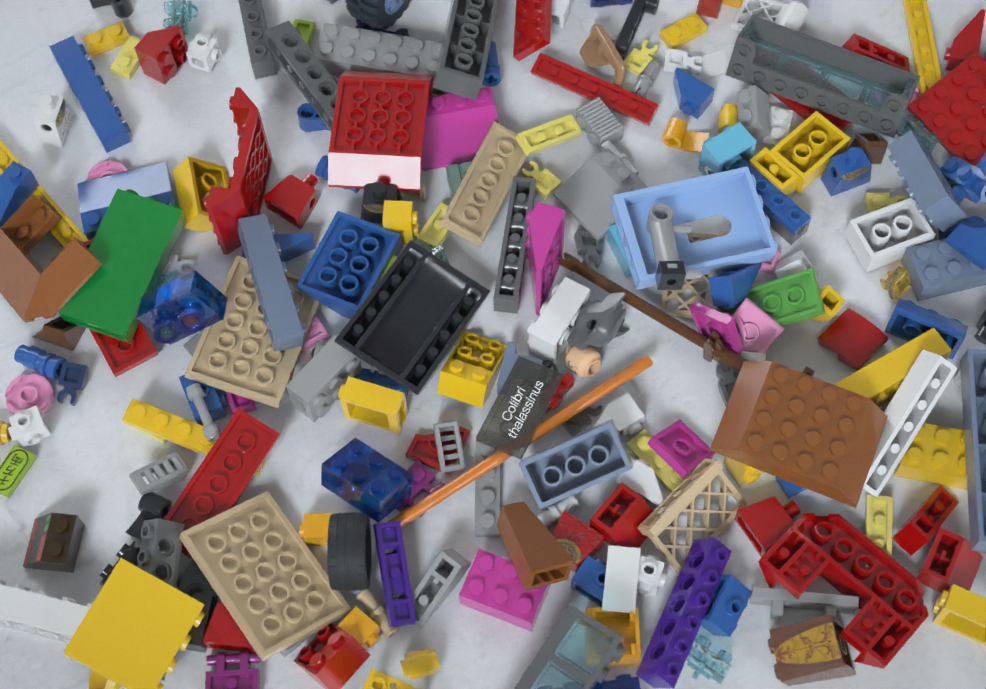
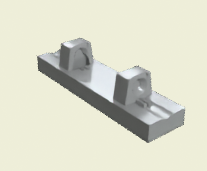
(823, 602)

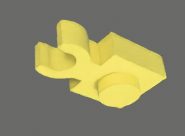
(639, 59)
(545, 181)
(877, 201)

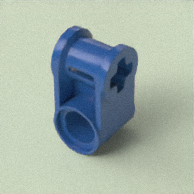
(310, 124)

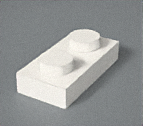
(779, 125)

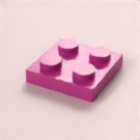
(711, 320)
(680, 448)

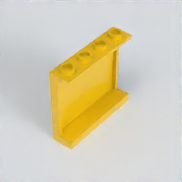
(134, 628)

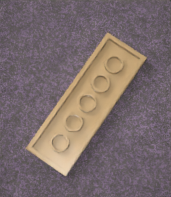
(484, 185)

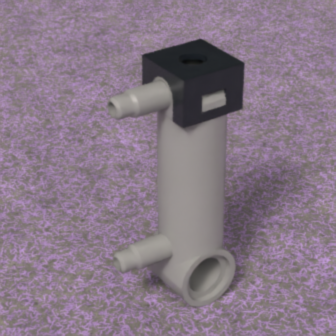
(670, 269)

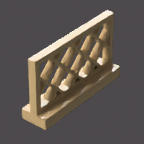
(679, 311)
(684, 496)

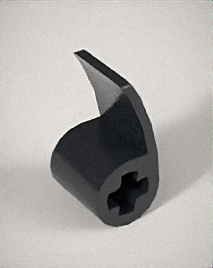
(121, 8)
(151, 507)

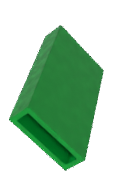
(133, 252)

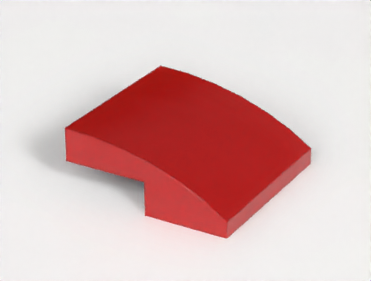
(852, 339)

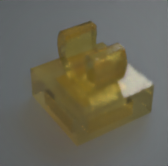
(896, 283)

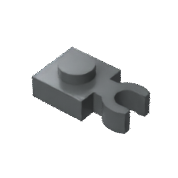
(589, 247)
(728, 383)

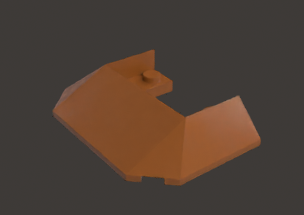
(23, 281)

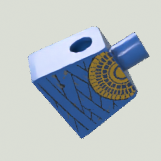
(847, 171)

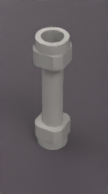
(196, 394)

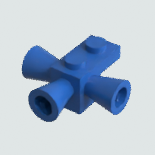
(968, 179)

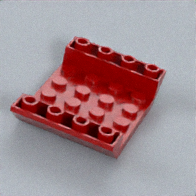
(379, 130)
(250, 176)

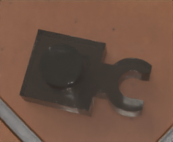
(581, 420)

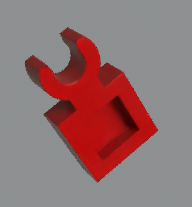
(566, 385)

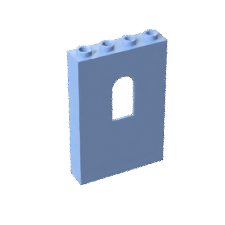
(717, 194)

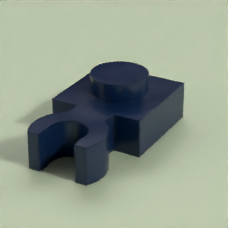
(71, 378)

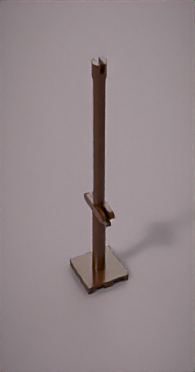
(711, 346)

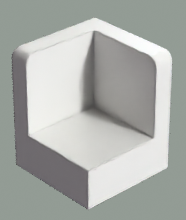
(792, 264)

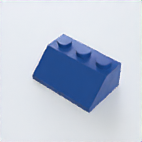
(912, 320)

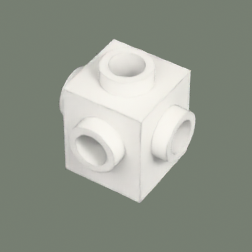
(203, 52)
(28, 426)
(649, 583)

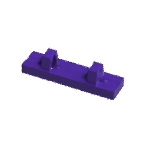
(394, 574)

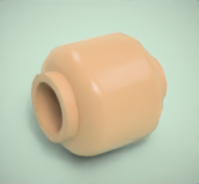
(583, 362)

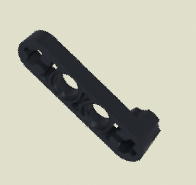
(632, 23)

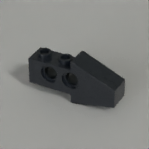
(191, 582)

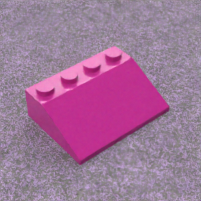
(456, 128)
(545, 249)

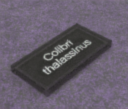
(519, 407)

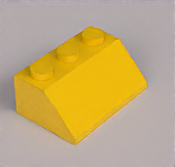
(193, 183)

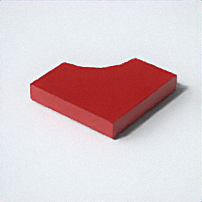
(424, 449)

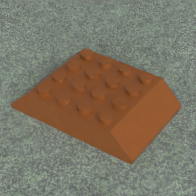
(801, 430)

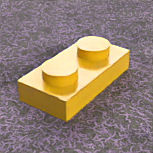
(683, 31)
(106, 39)

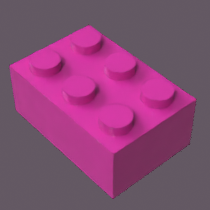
(497, 591)

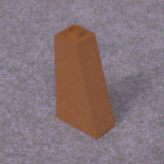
(532, 548)

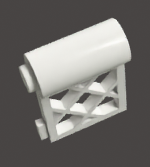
(790, 15)

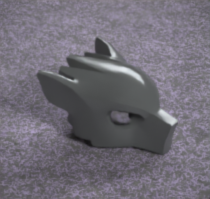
(606, 322)

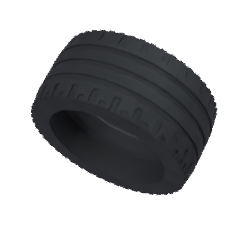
(349, 551)

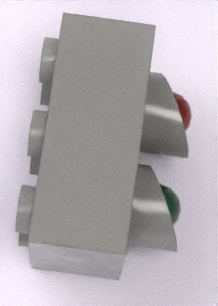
(318, 383)

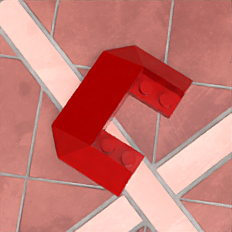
(838, 552)

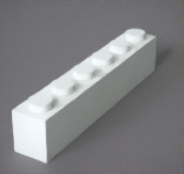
(907, 414)

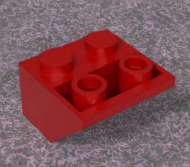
(162, 53)
(620, 517)
(949, 562)
(332, 657)

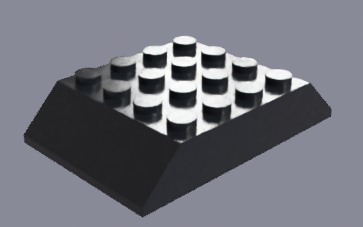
(413, 317)

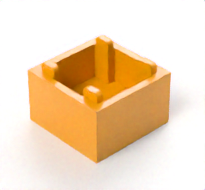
(626, 626)

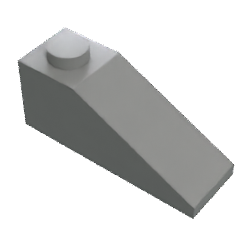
(438, 584)

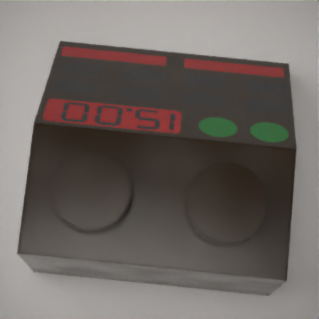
(54, 542)

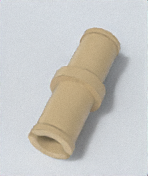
(376, 612)

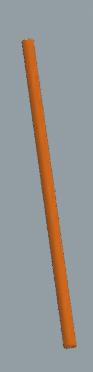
(544, 428)

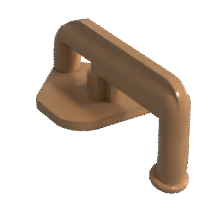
(601, 51)

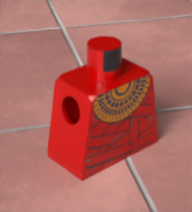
(577, 539)

